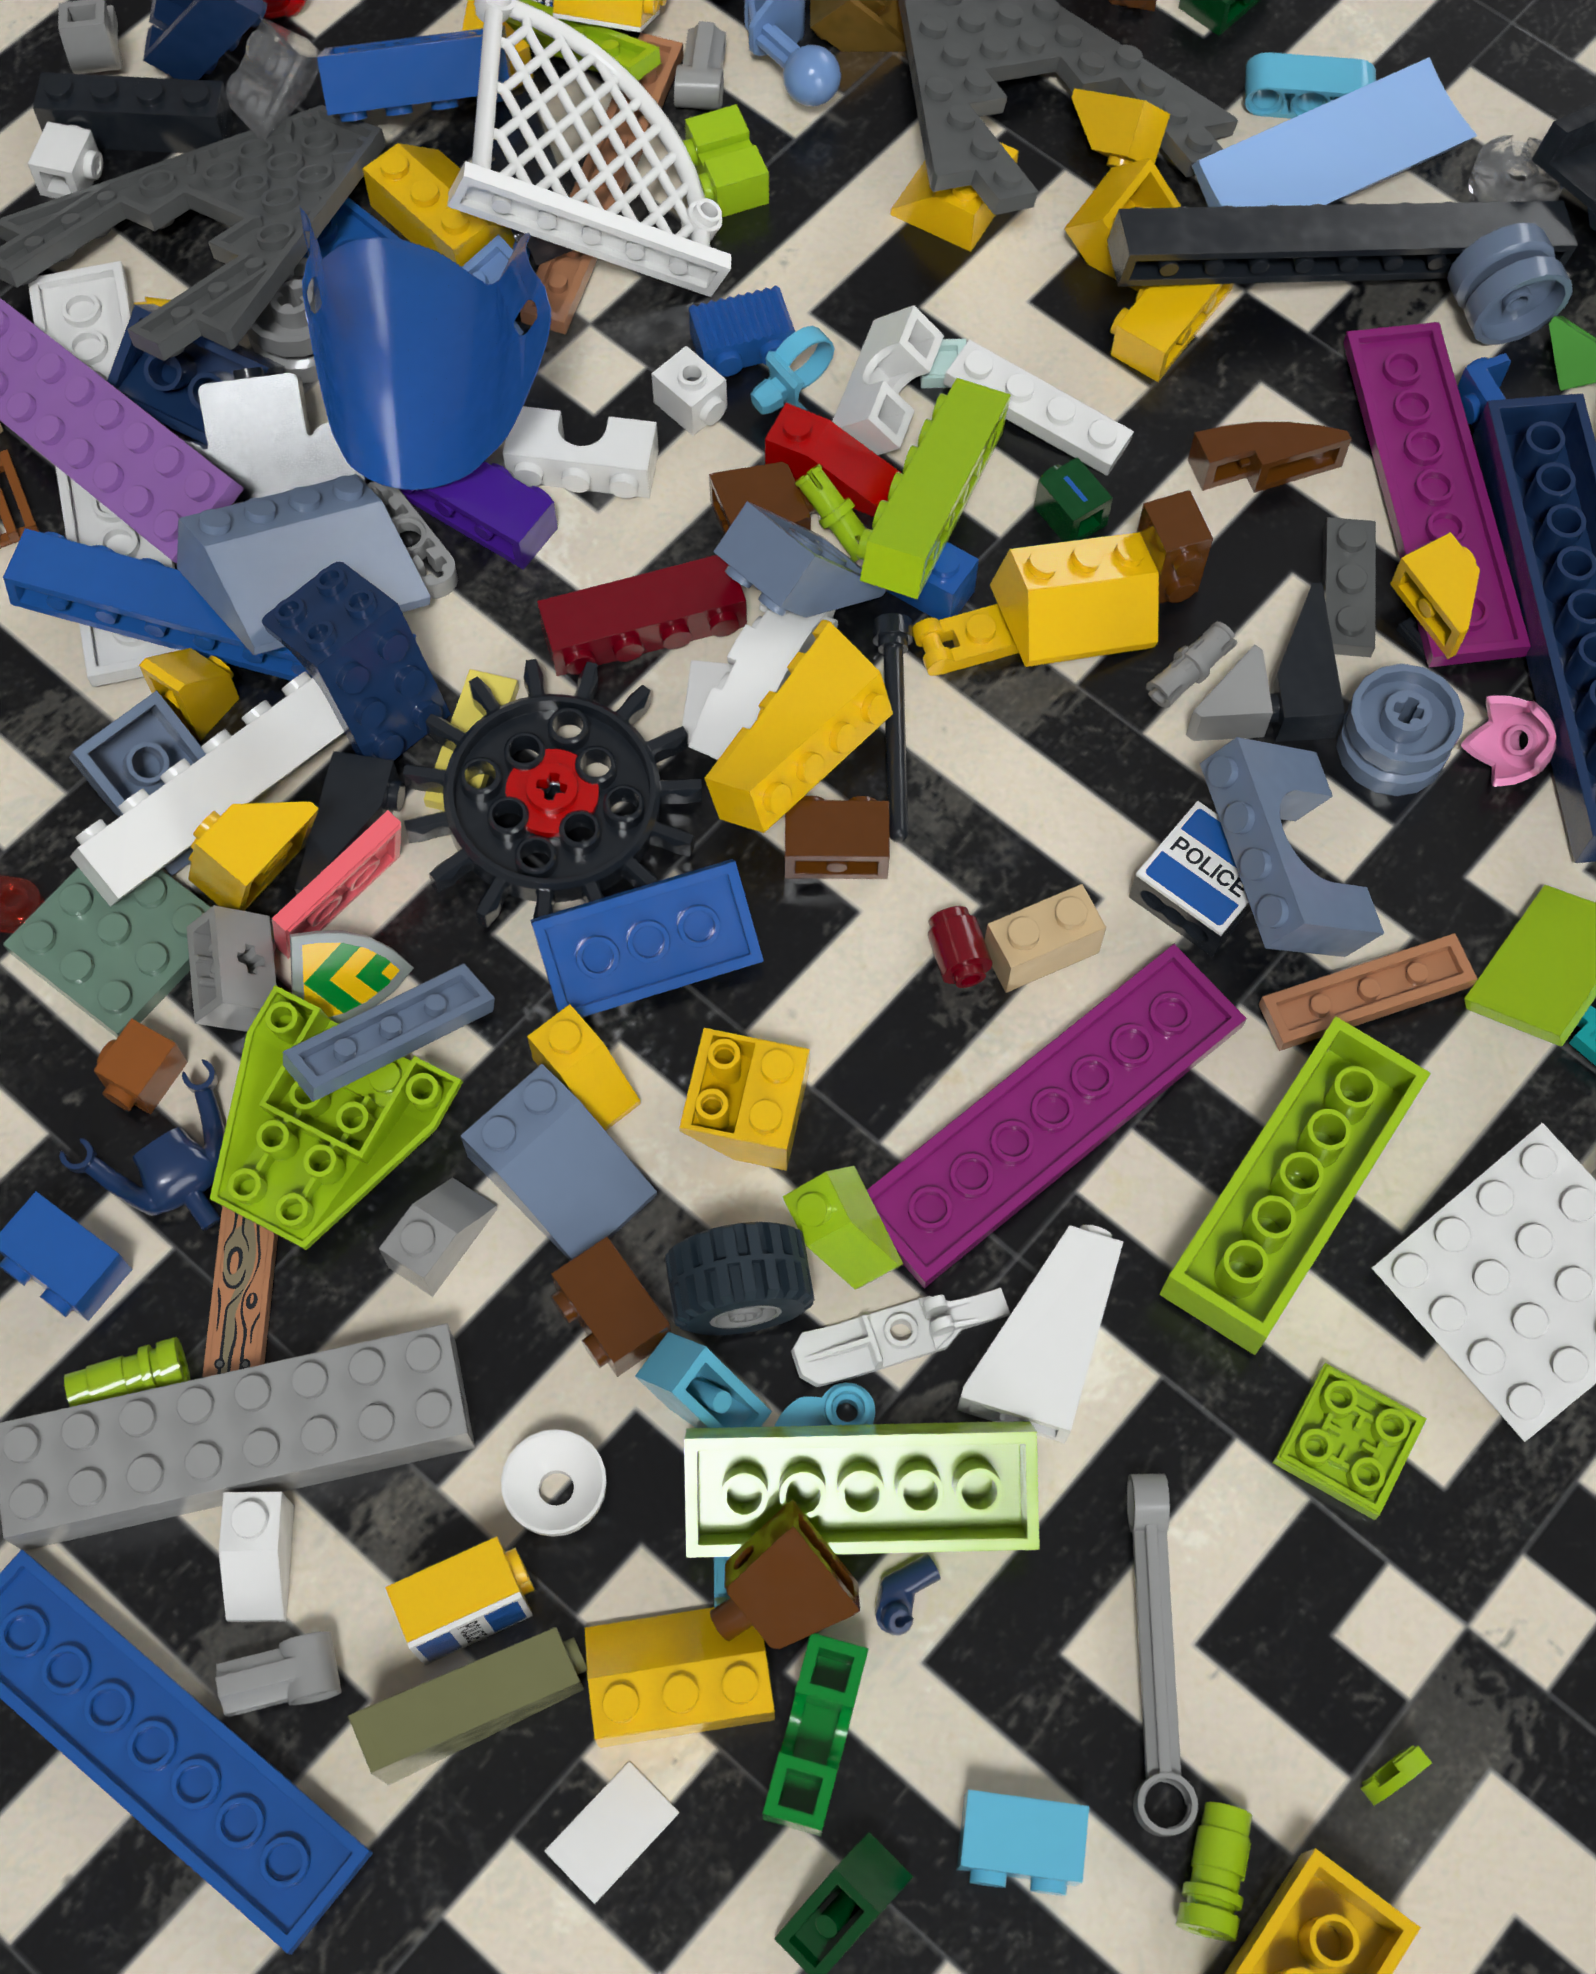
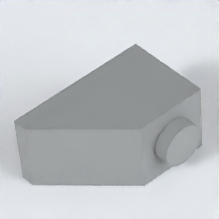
(436, 1234)

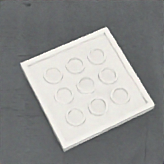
(1511, 1281)

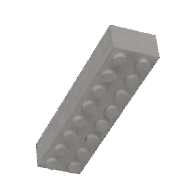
(231, 1432)

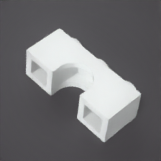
(893, 354)
(616, 464)

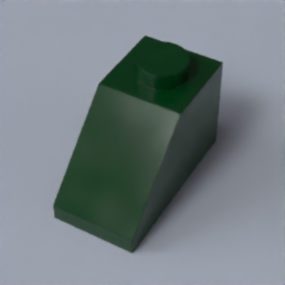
(843, 1906)

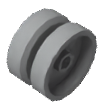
(283, 328)

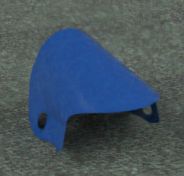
(420, 356)

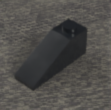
(1307, 685)
(351, 800)

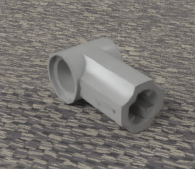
(701, 76)
(295, 1673)

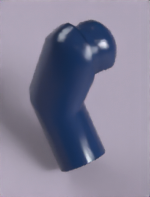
(898, 1592)

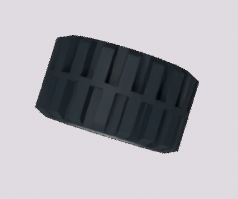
(739, 1278)

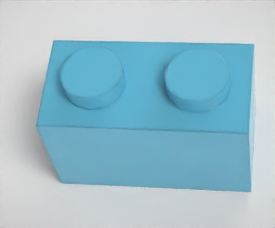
(1022, 1840)

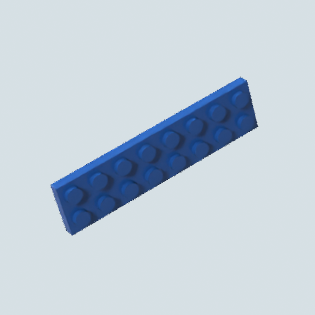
(169, 1759)

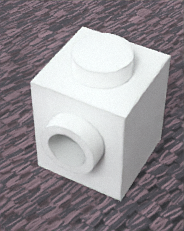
(65, 160)
(690, 391)

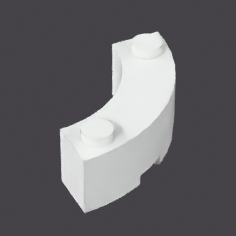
(759, 667)

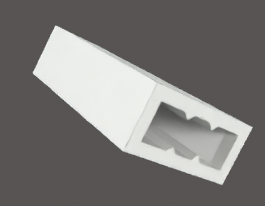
(1049, 1339)

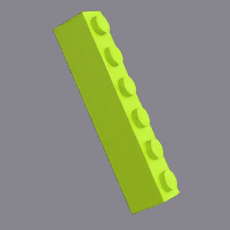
(933, 488)

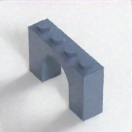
(1293, 907)

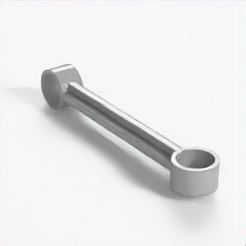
(1149, 1521)

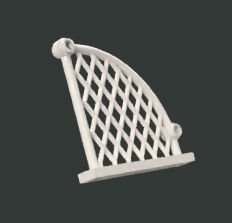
(566, 221)

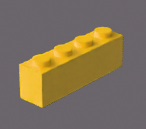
(800, 732)

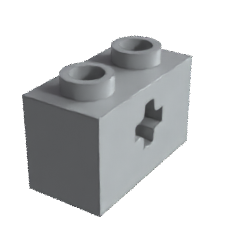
(230, 966)

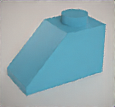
(700, 1386)

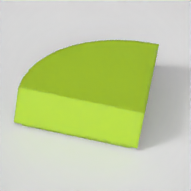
(1395, 1774)

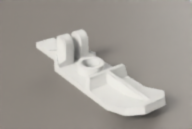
(867, 1344)

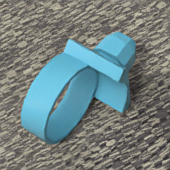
(784, 383)

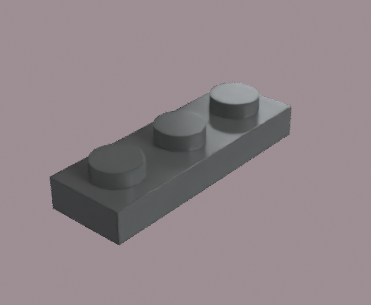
(1350, 584)

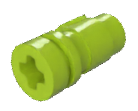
(129, 1374)
(1216, 1875)

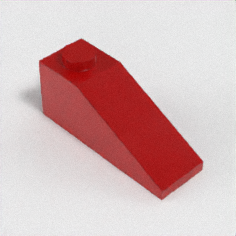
(810, 440)

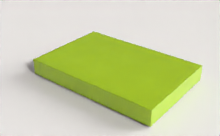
(1543, 970)

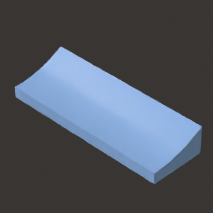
(1339, 145)

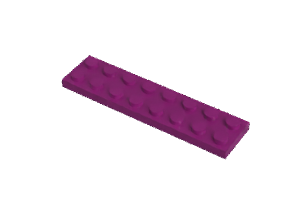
(1434, 475)
(1051, 1113)

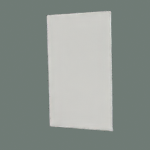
(611, 1832)

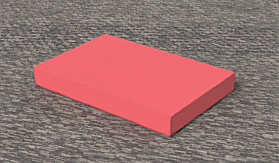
(339, 882)

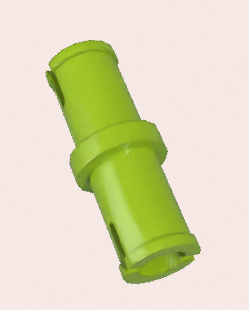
(833, 509)

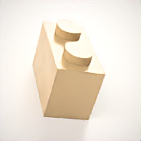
(1044, 938)

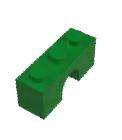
(815, 1734)

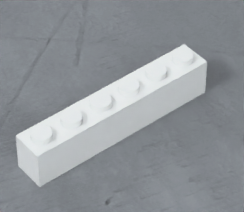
(233, 771)

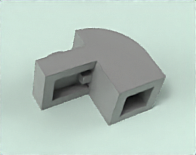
(89, 36)

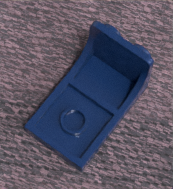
(361, 659)

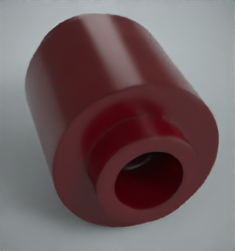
(959, 947)

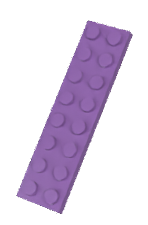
(103, 436)

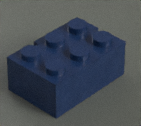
(197, 33)

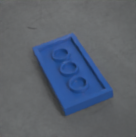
(648, 939)

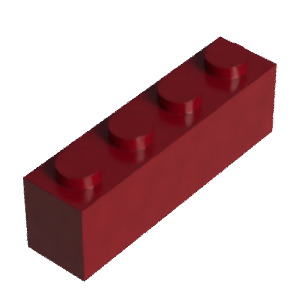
(642, 614)

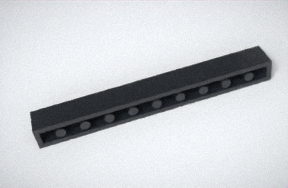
(1314, 241)

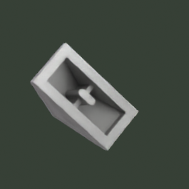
(1237, 705)

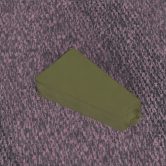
(467, 1705)

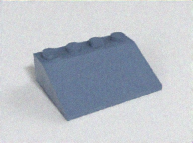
(272, 545)

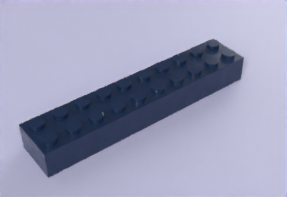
(1543, 497)

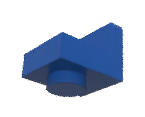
(1481, 384)

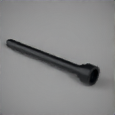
(892, 636)

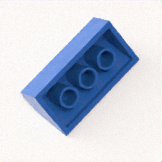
(404, 73)

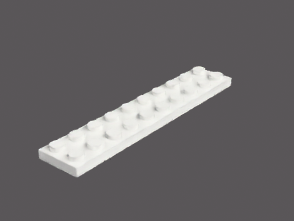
(88, 316)

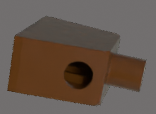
(764, 485)
(785, 1583)

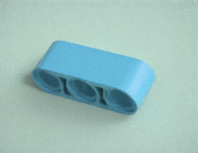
(1295, 84)

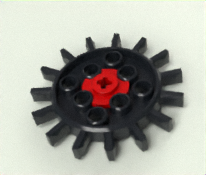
(525, 789)

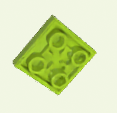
(1349, 1441)

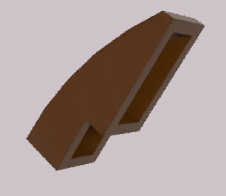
(1265, 453)

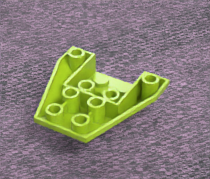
(310, 1162)

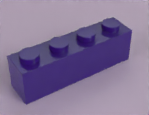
(493, 511)

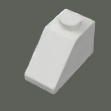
(255, 1555)

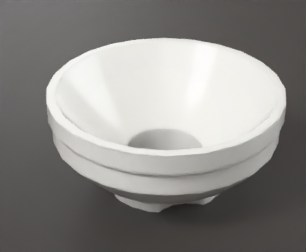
(550, 1454)

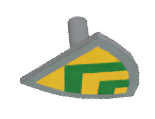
(344, 971)

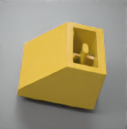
(746, 1097)

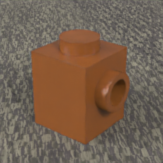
(139, 1067)

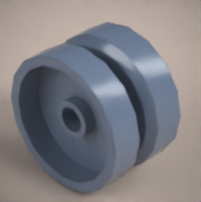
(1509, 283)
(1399, 729)

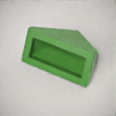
(1573, 353)

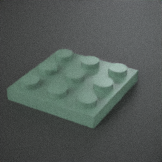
(111, 958)

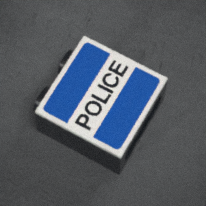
(1194, 882)

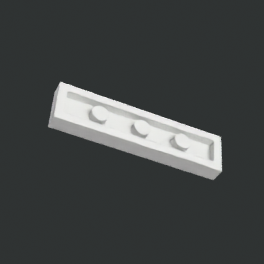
(1044, 408)

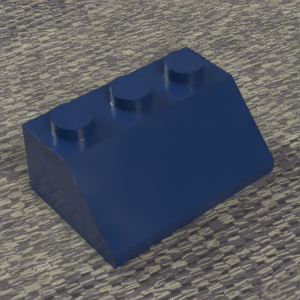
(171, 386)

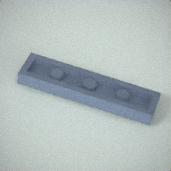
(387, 1032)

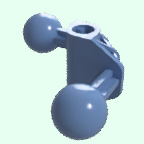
(774, 29)

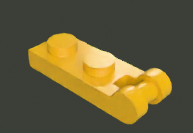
(977, 639)

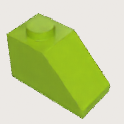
(843, 1226)

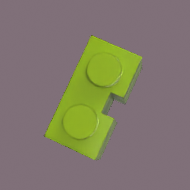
(726, 160)

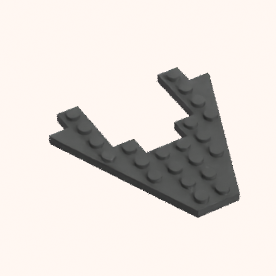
(969, 45)
(237, 181)

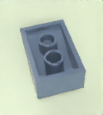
(791, 565)
(135, 754)
(557, 1164)

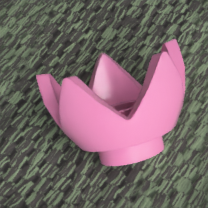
(1499, 740)

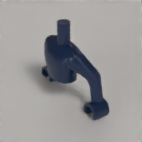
(171, 1167)

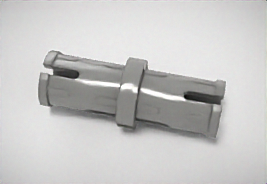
(1191, 664)

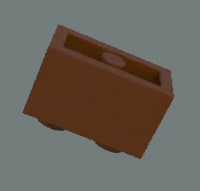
(1177, 543)
(837, 839)
(610, 1307)

